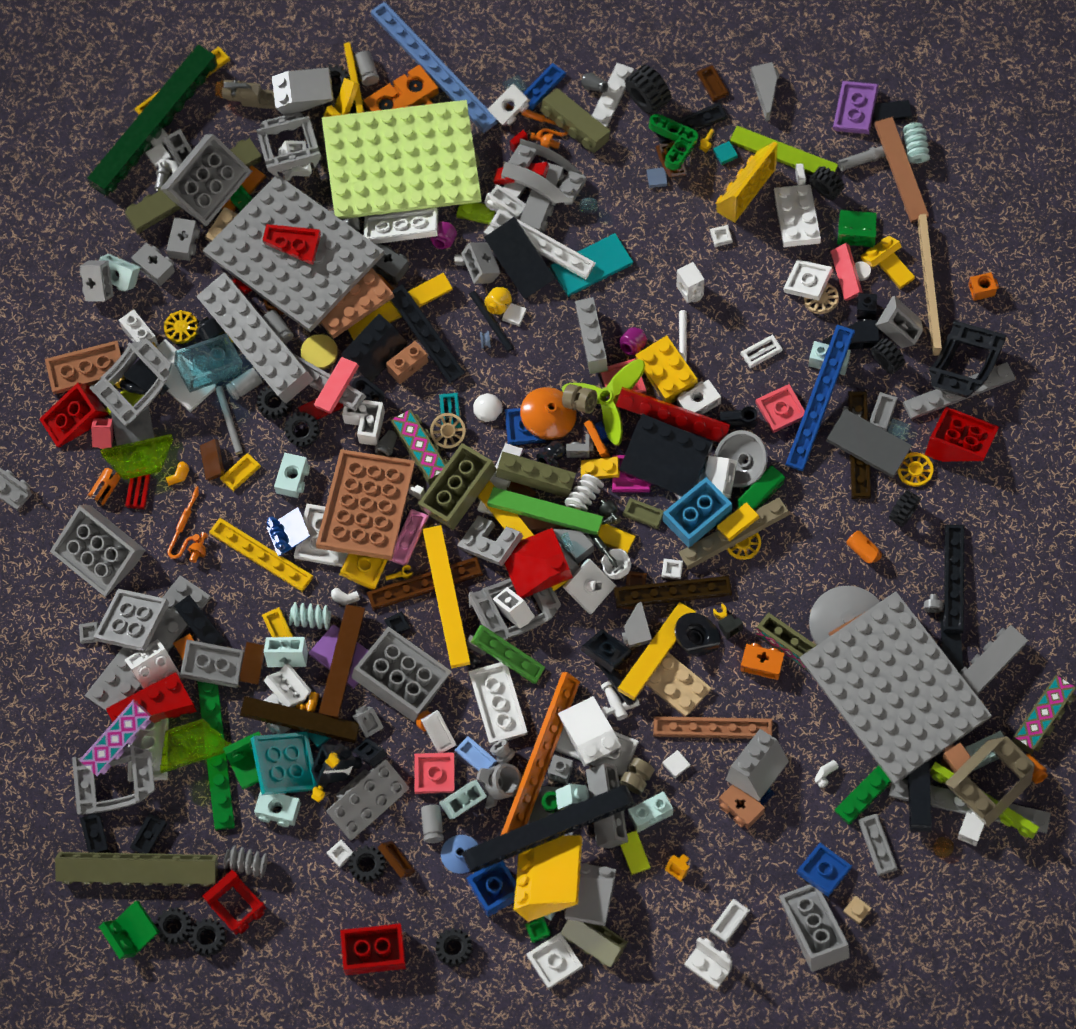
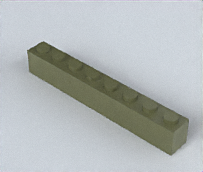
(159, 206)
(136, 868)

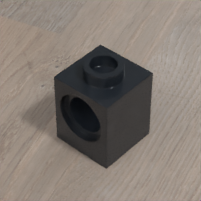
(866, 306)

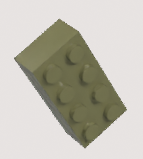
(457, 486)

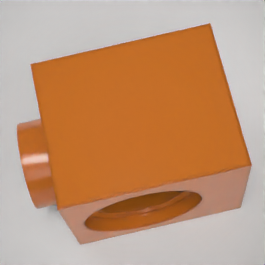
(984, 279)

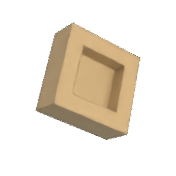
(857, 910)

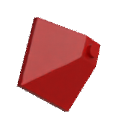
(960, 437)
(537, 564)

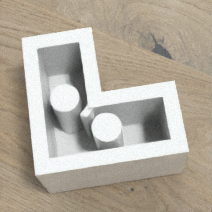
(369, 419)

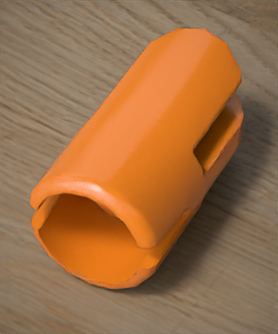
(106, 483)
(864, 547)

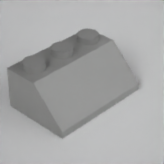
(758, 765)

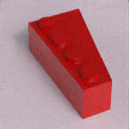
(162, 700)

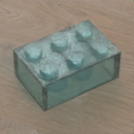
(208, 362)

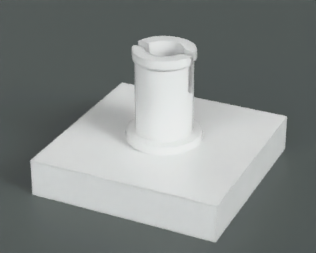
(589, 586)

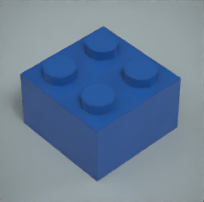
(493, 887)

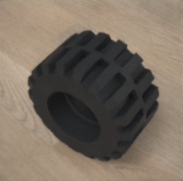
(648, 89)

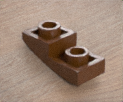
(662, 150)
(252, 663)

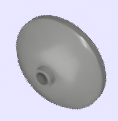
(738, 447)

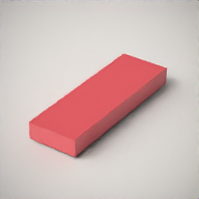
(846, 271)
(336, 385)

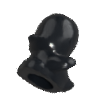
(552, 453)

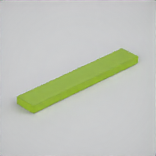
(785, 154)

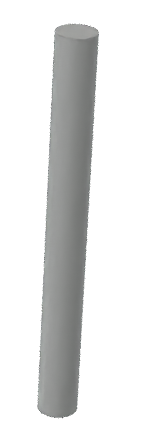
(229, 421)

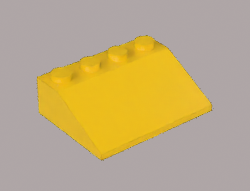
(748, 182)
(548, 877)

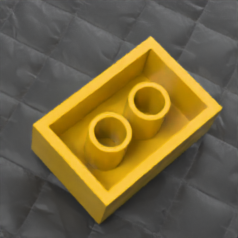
(667, 370)

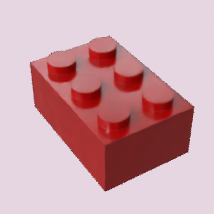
(373, 949)

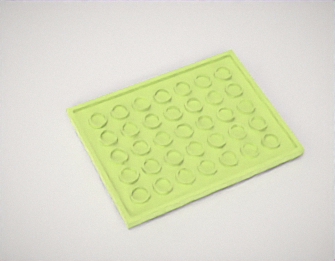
(401, 159)

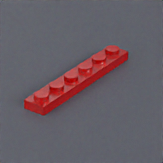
(672, 415)

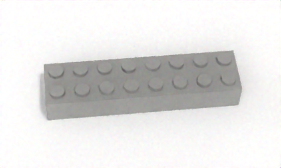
(255, 338)

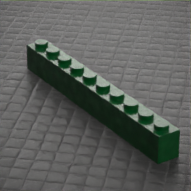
(152, 119)

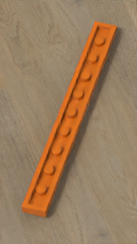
(541, 754)

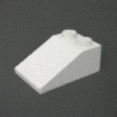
(589, 731)

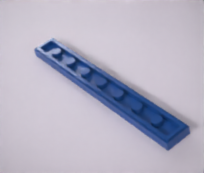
(820, 398)

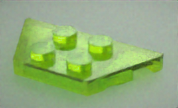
(138, 457)
(190, 744)

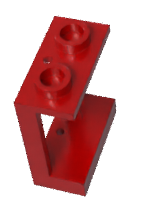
(232, 880)

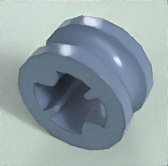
(485, 339)

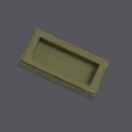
(643, 513)

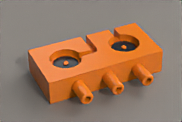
(407, 92)

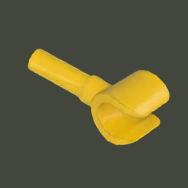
(705, 144)
(400, 574)

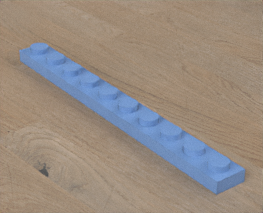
(432, 65)

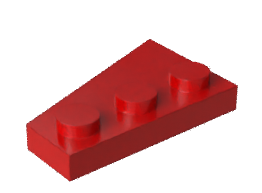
(294, 241)

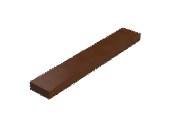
(421, 584)
(342, 661)

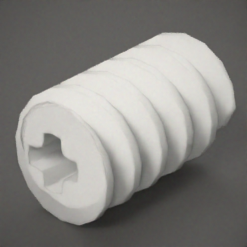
(584, 492)

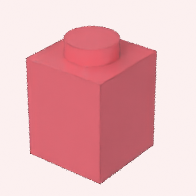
(102, 433)

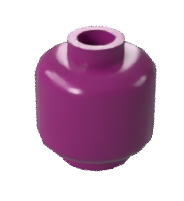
(446, 235)
(633, 341)

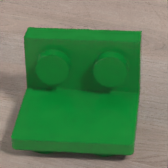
(857, 228)
(242, 761)
(129, 931)

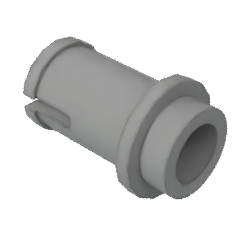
(162, 177)

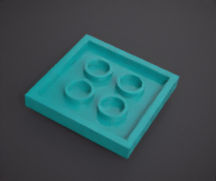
(283, 763)

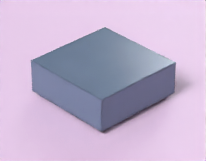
(656, 177)

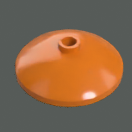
(543, 421)

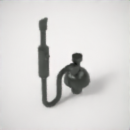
(608, 509)

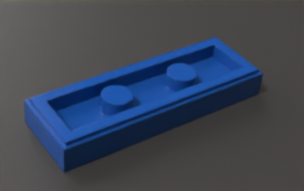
(543, 85)

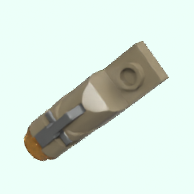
(247, 93)

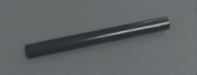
(491, 321)

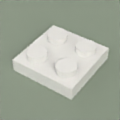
(808, 279)
(554, 960)

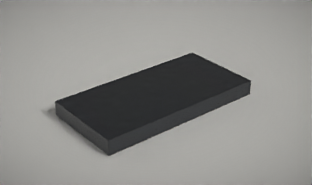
(519, 257)

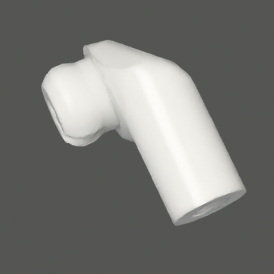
(169, 164)
(343, 598)
(820, 778)

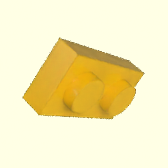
(881, 251)
(601, 468)

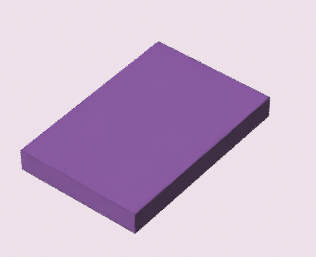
(855, 107)
(324, 651)

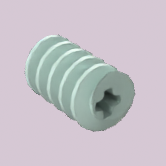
(916, 143)
(310, 616)

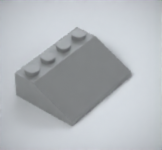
(206, 179)
(97, 549)
(400, 674)

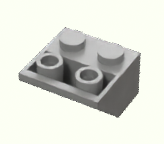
(900, 323)

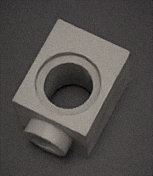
(560, 769)

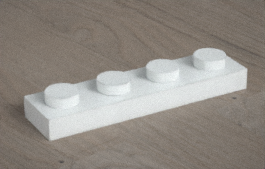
(609, 100)

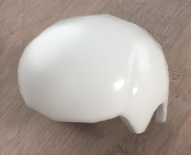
(487, 407)
(623, 562)

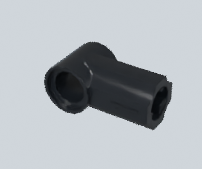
(737, 418)

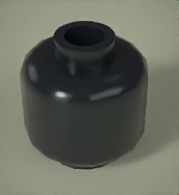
(208, 329)

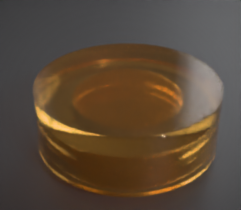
(943, 847)

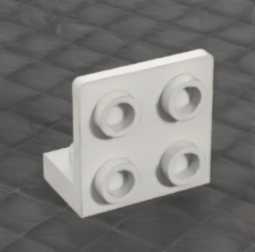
(152, 664)
(709, 963)

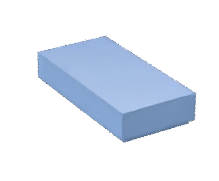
(475, 755)

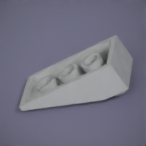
(815, 927)

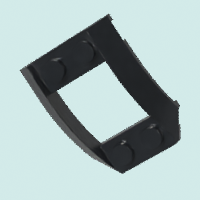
(974, 337)

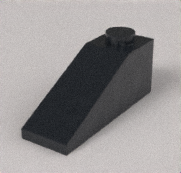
(865, 334)

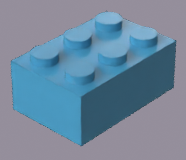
(697, 512)

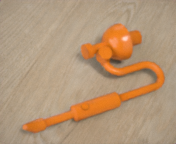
(547, 139)
(196, 549)

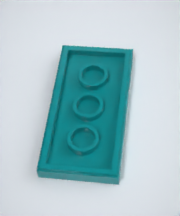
(608, 258)

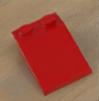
(73, 414)

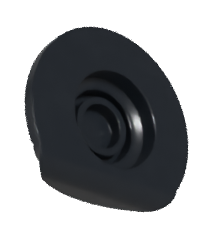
(696, 634)

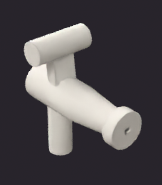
(617, 706)

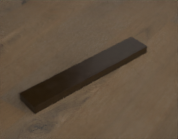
(858, 469)
(672, 591)
(299, 719)

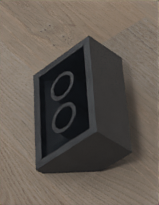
(375, 347)

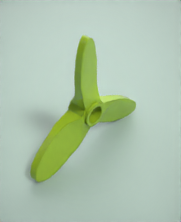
(627, 378)

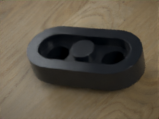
(370, 389)

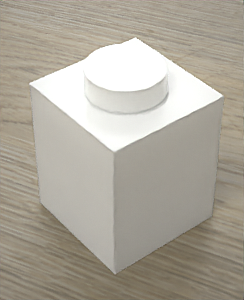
(971, 829)

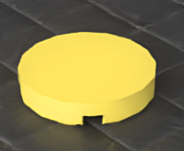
(319, 351)

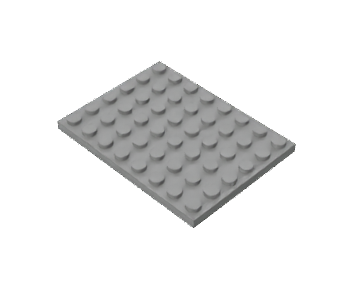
(289, 284)
(895, 687)

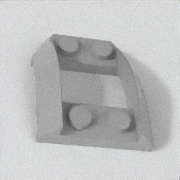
(294, 159)
(521, 159)
(111, 397)
(490, 617)
(142, 776)

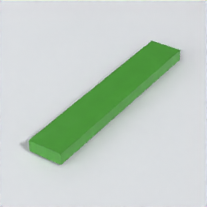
(545, 511)

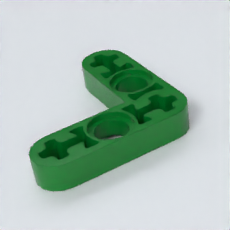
(680, 140)

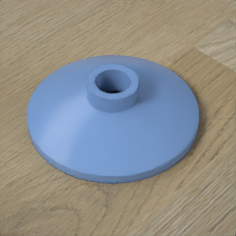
(449, 856)

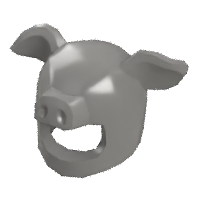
(499, 782)

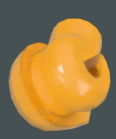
(180, 474)
(311, 704)

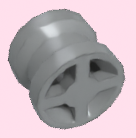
(502, 751)

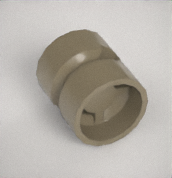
(579, 398)
(637, 774)

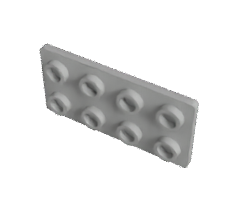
(366, 798)

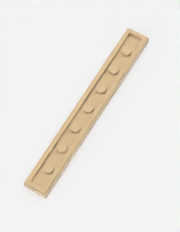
(929, 285)

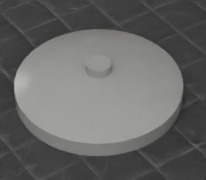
(837, 608)

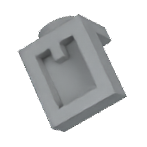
(580, 450)
(368, 720)

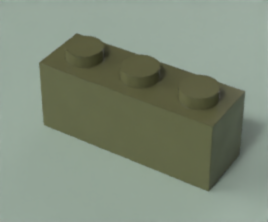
(595, 940)

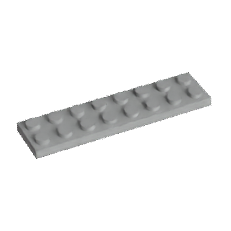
(118, 679)

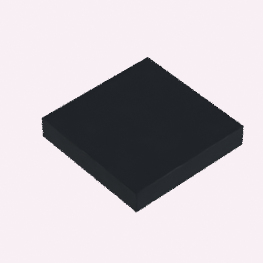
(606, 650)

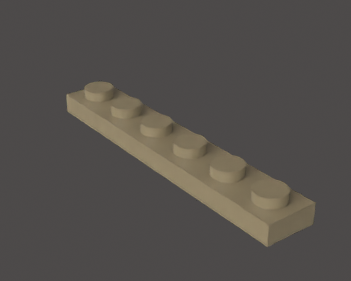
(718, 542)

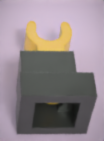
(727, 624)

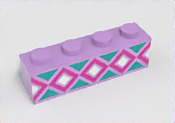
(115, 737)

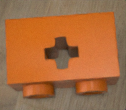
(770, 668)

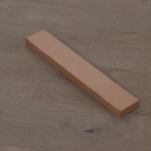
(901, 169)
(710, 727)

